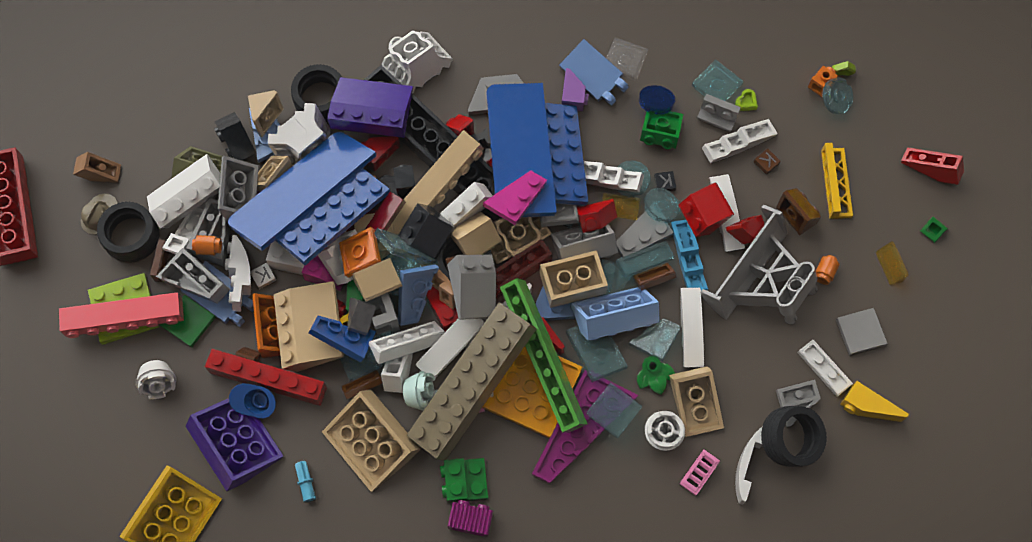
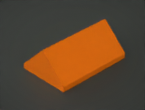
(266, 325)

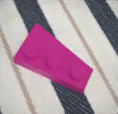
(516, 198)

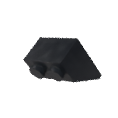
(426, 230)

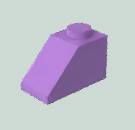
(574, 91)

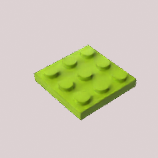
(127, 288)

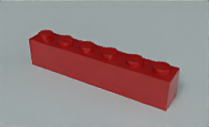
(266, 376)

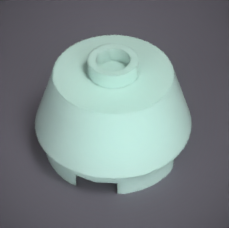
(419, 390)

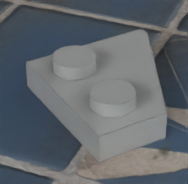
(801, 394)

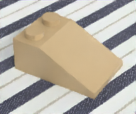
(697, 400)

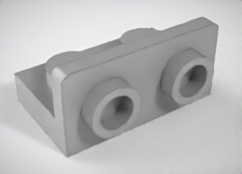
(718, 112)

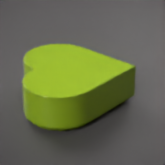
(845, 68)
(747, 100)

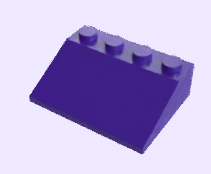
(370, 107)
(232, 443)

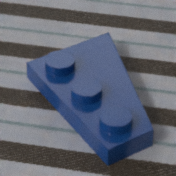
(344, 340)

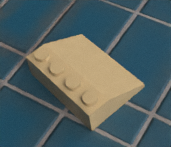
(295, 314)
(370, 439)

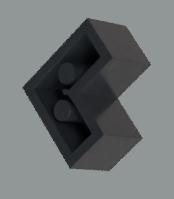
(232, 132)
(401, 182)

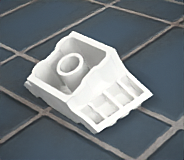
(416, 59)
(300, 134)

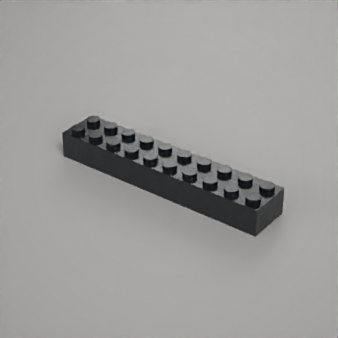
(431, 138)

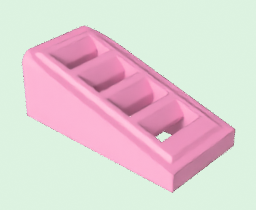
(708, 457)

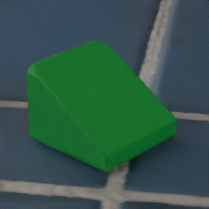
(934, 229)

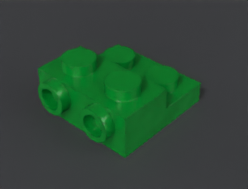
(662, 129)
(464, 480)

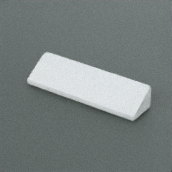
(406, 342)
(449, 345)

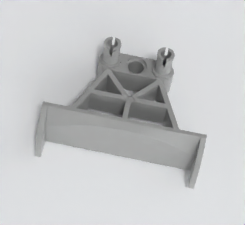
(751, 266)

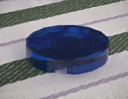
(656, 99)

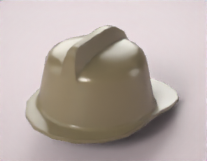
(93, 210)

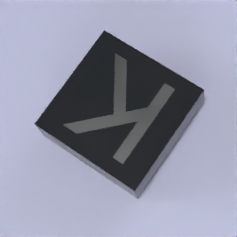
(665, 180)

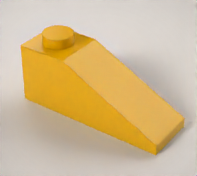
(867, 403)

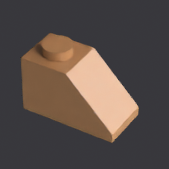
(96, 168)

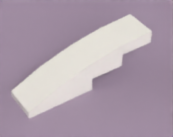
(739, 141)
(612, 177)
(725, 186)
(692, 327)

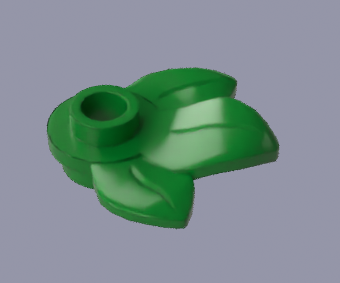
(654, 378)

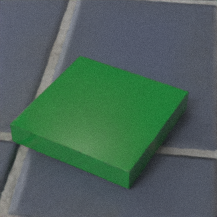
(194, 325)

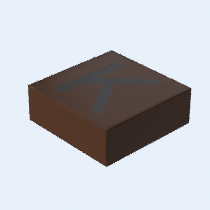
(767, 161)

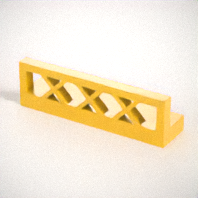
(832, 182)

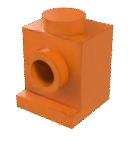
(822, 76)

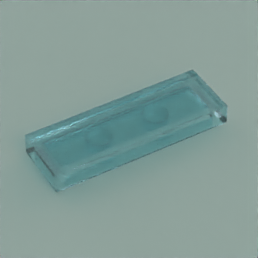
(645, 259)

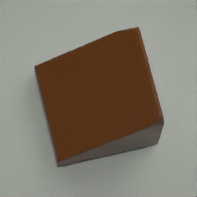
(248, 354)

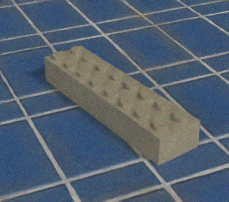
(471, 382)

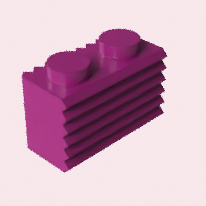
(470, 518)

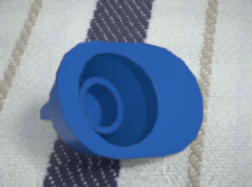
(252, 400)

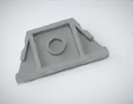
(479, 101)

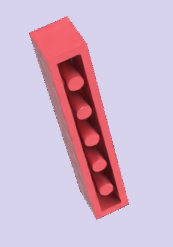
(121, 314)

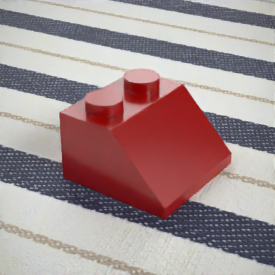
(706, 210)

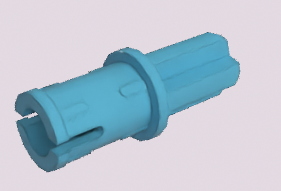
(305, 481)

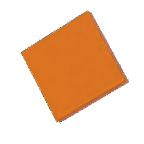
(359, 251)

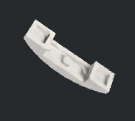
(184, 232)
(743, 486)

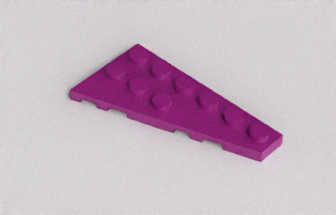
(567, 446)

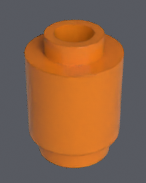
(207, 245)
(827, 269)

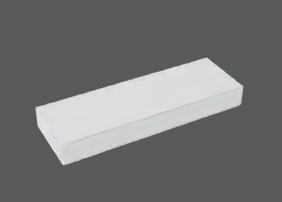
(825, 368)

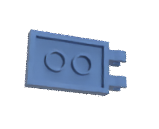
(594, 72)
(223, 309)

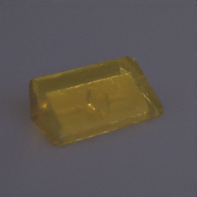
(625, 206)
(892, 263)

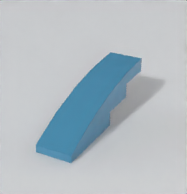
(688, 255)

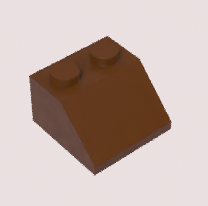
(798, 210)

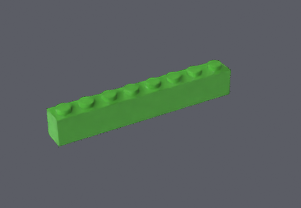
(545, 358)

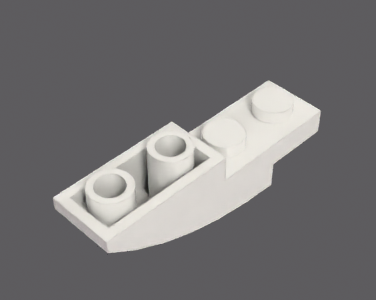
(238, 272)

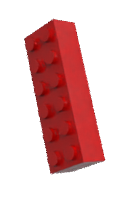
(16, 220)

